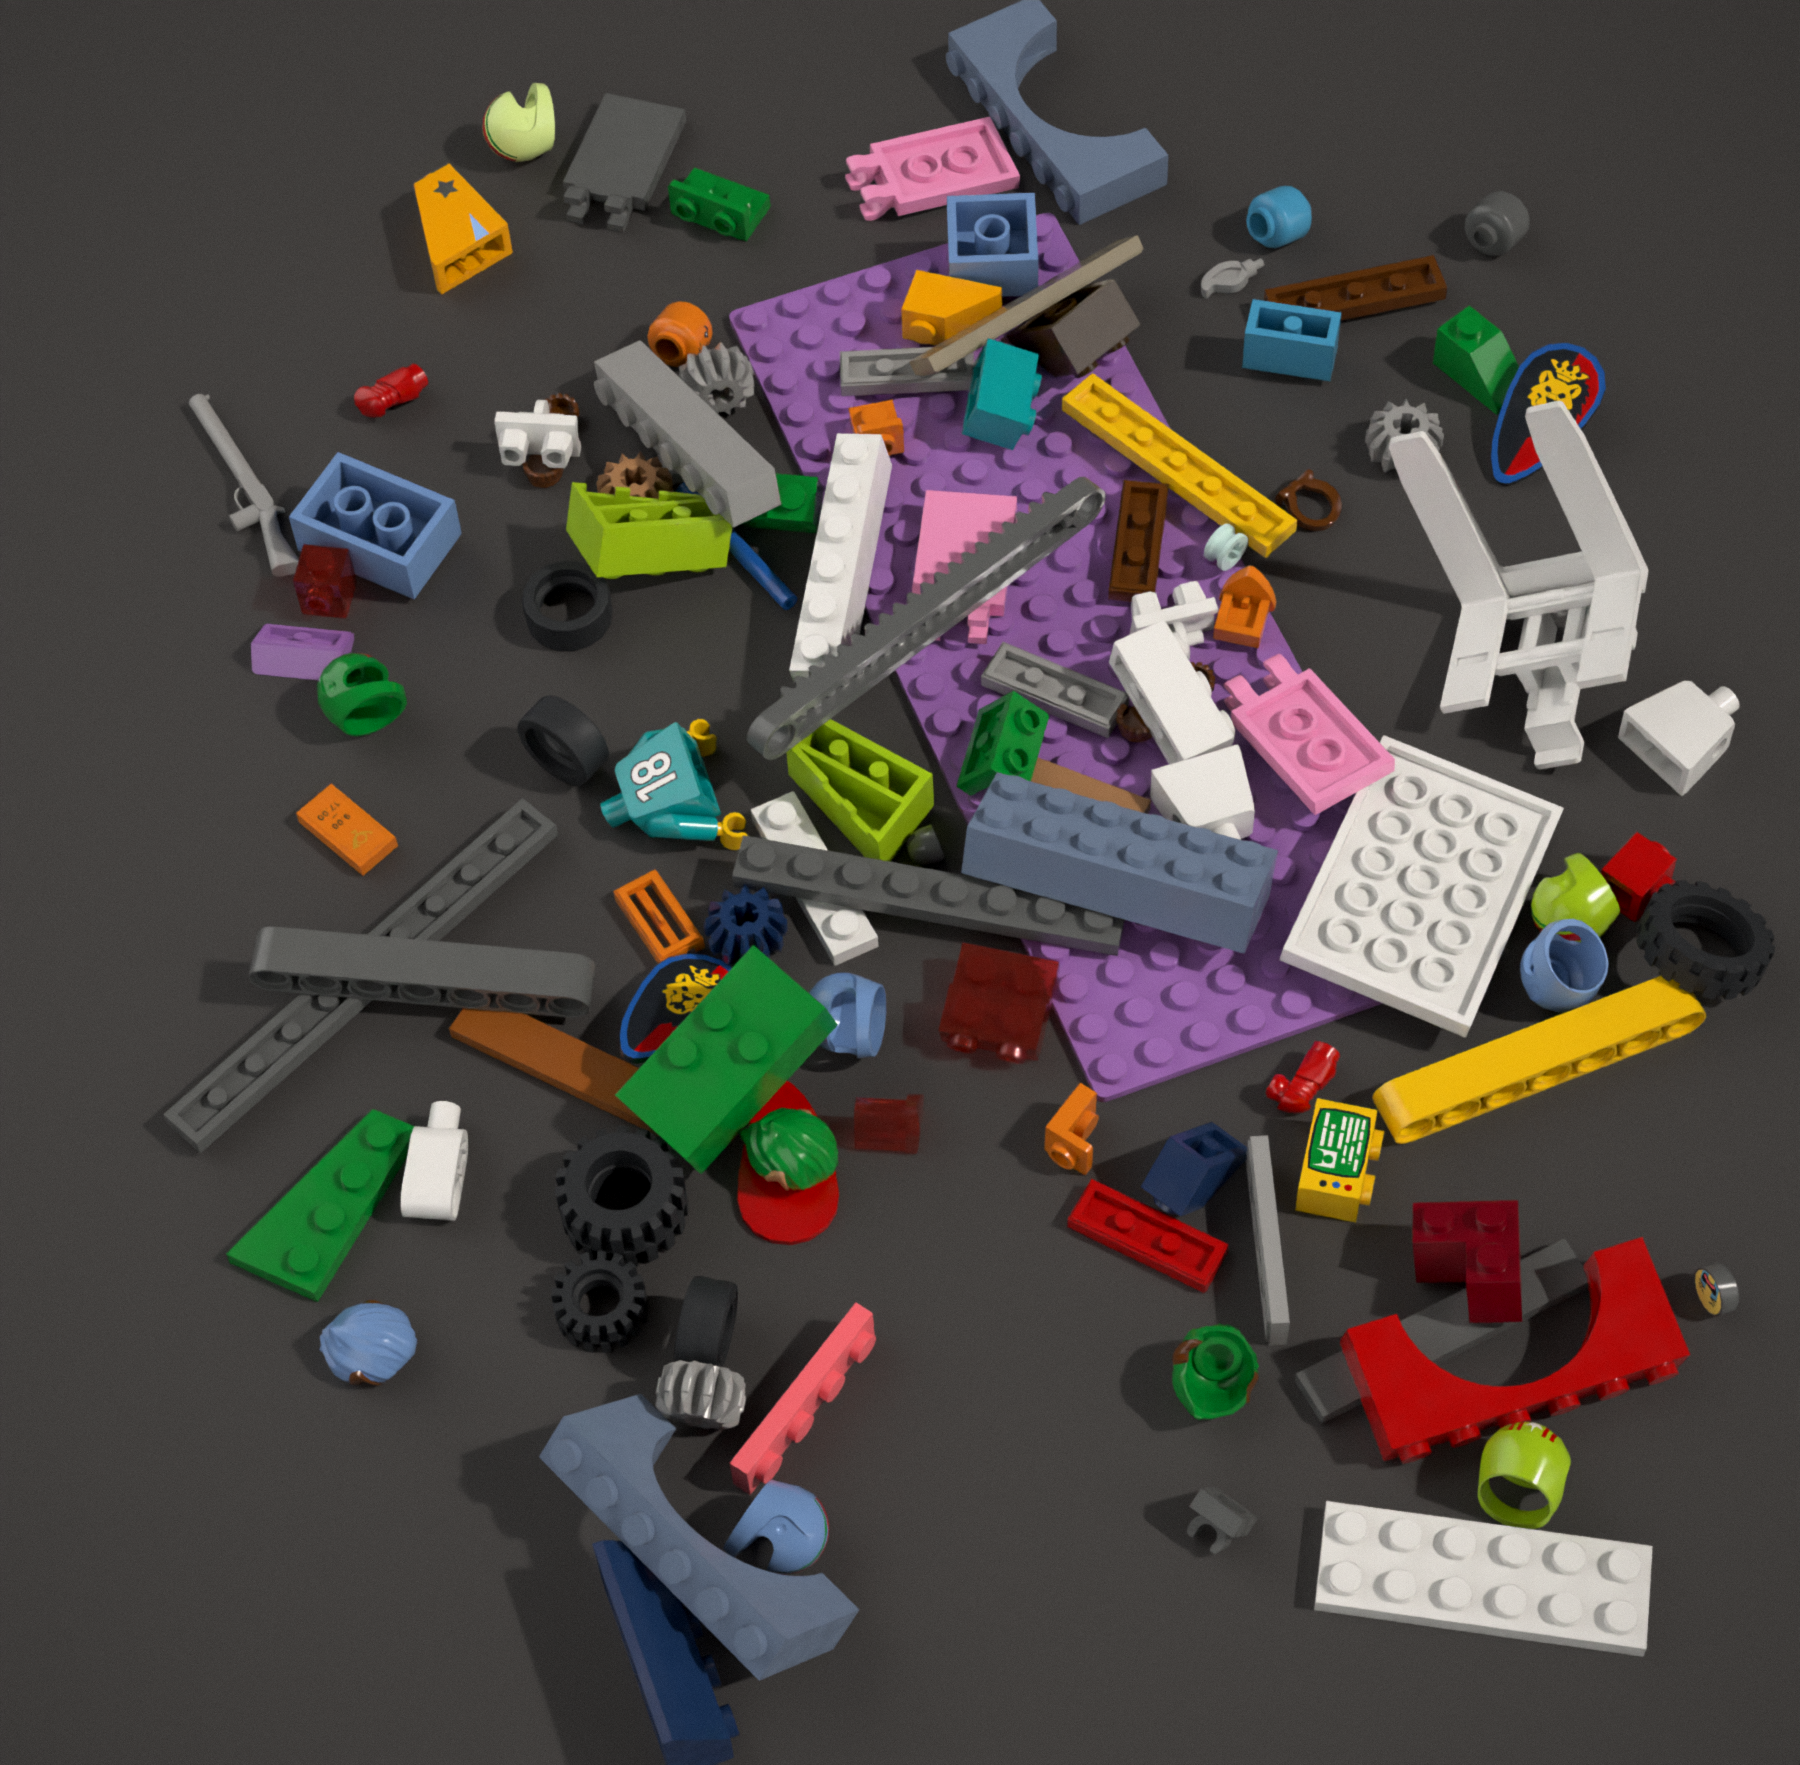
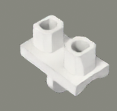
(537, 434)
(1188, 618)

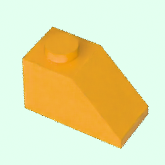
(945, 306)

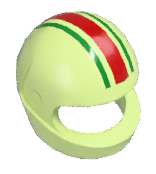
(520, 132)

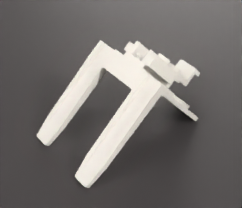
(1593, 586)

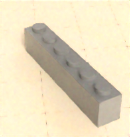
(687, 434)

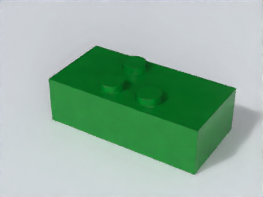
(727, 1059)

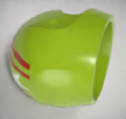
(1530, 1458)

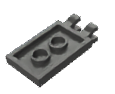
(621, 158)

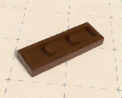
(1138, 539)

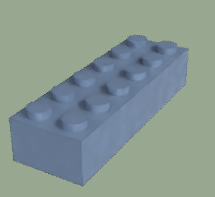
(1119, 862)

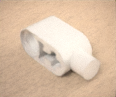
(435, 1166)

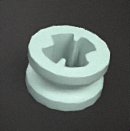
(1225, 547)

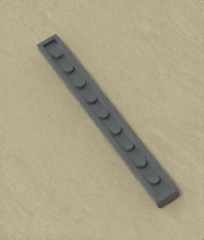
(314, 1019)

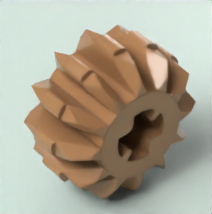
(639, 475)

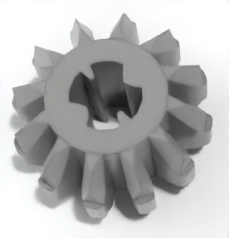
(719, 377)
(1396, 422)
(700, 1395)

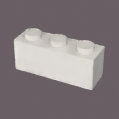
(1170, 693)

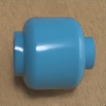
(1279, 217)

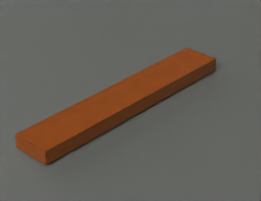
(549, 1057)

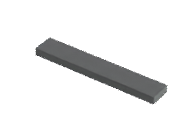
(1445, 1328)

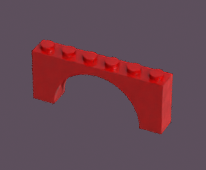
(1422, 1405)

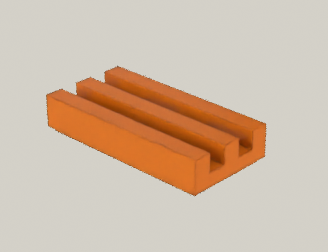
(676, 947)

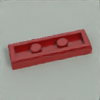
(1148, 1236)

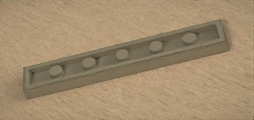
(1026, 306)

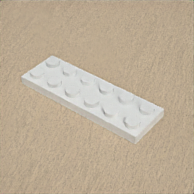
(1484, 1578)

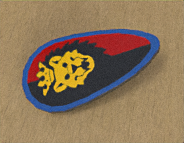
(1546, 376)
(665, 1001)

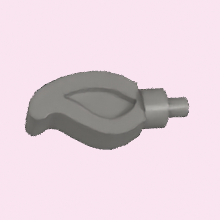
(1229, 277)

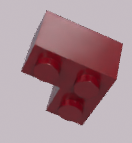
(1475, 1246)

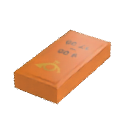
(347, 829)

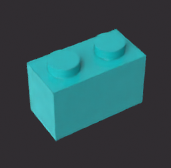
(1002, 394)

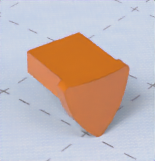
(1244, 608)

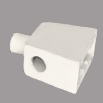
(1680, 731)
(1206, 793)

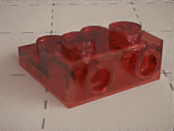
(999, 1003)

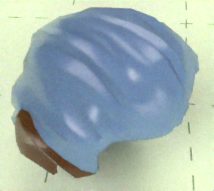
(368, 1343)

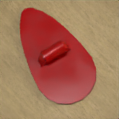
(782, 1214)

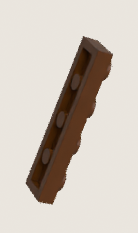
(1367, 289)

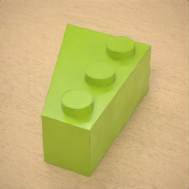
(644, 534)
(862, 788)

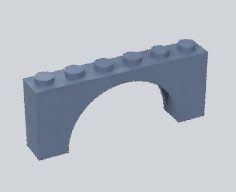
(1081, 171)
(755, 1613)

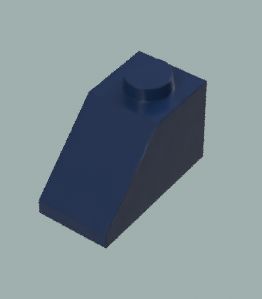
(1193, 1168)

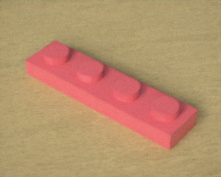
(794, 1411)

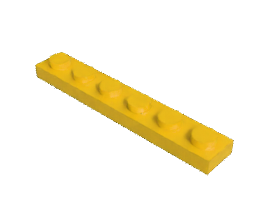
(1179, 464)

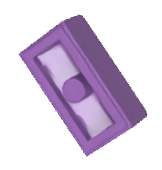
(297, 650)

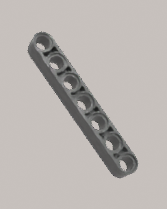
(422, 972)

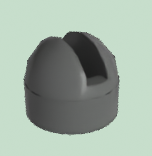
(924, 847)

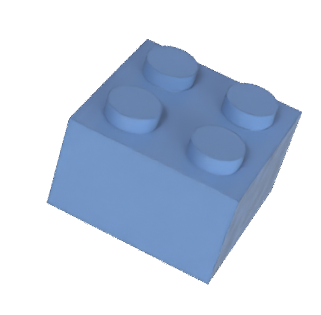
(994, 240)

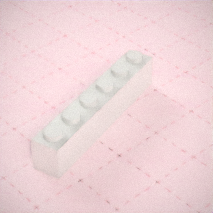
(842, 549)

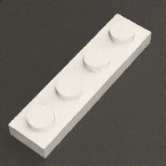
(840, 929)

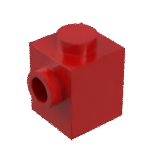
(1638, 873)

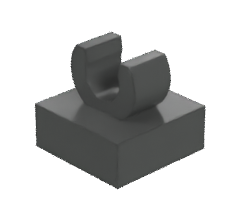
(1222, 1513)

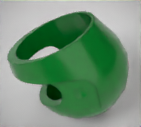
(358, 694)

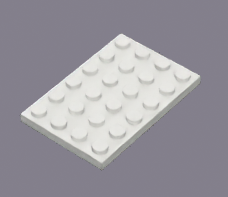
(1423, 887)

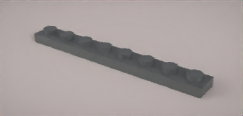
(921, 895)

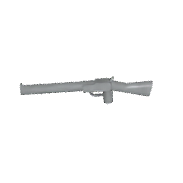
(262, 508)

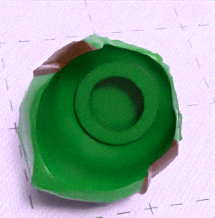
(1214, 1371)

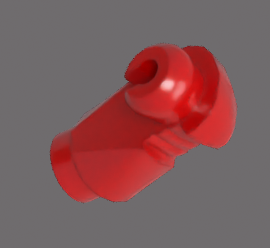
(391, 390)
(1312, 1075)

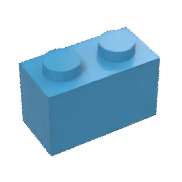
(1291, 340)

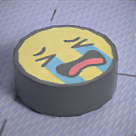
(1716, 1289)

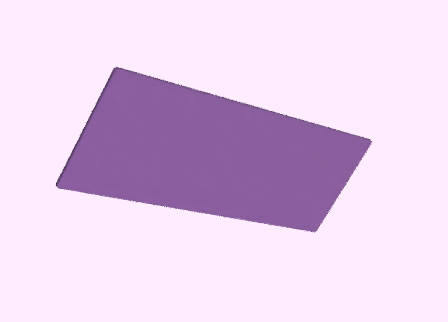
(1165, 997)

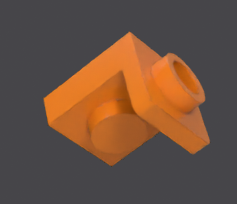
(879, 419)
(1070, 1128)

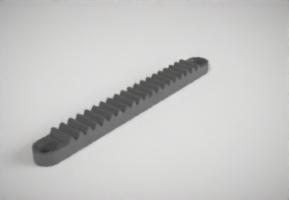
(924, 617)

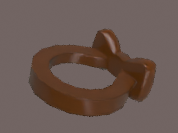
(1307, 482)

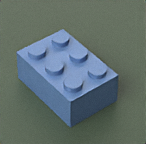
(387, 523)

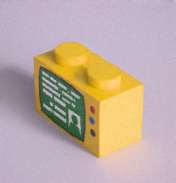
(1337, 1160)

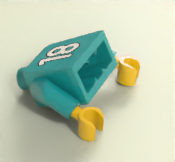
(669, 788)

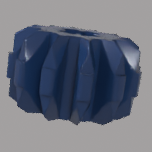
(745, 922)

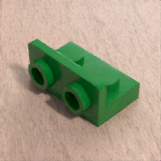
(718, 204)
(1003, 741)

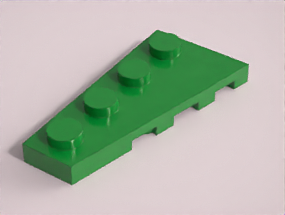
(324, 1213)

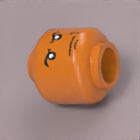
(679, 332)

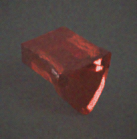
(888, 1123)

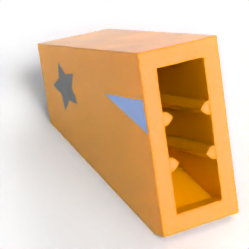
(459, 228)

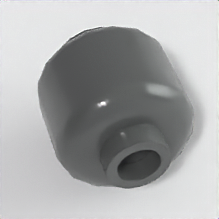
(1497, 220)

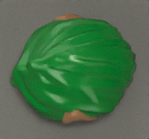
(791, 1148)

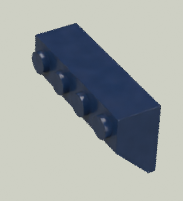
(666, 1661)

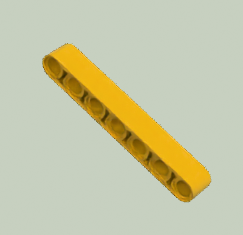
(1536, 1058)

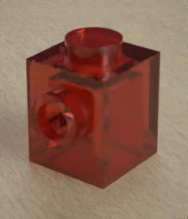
(325, 581)

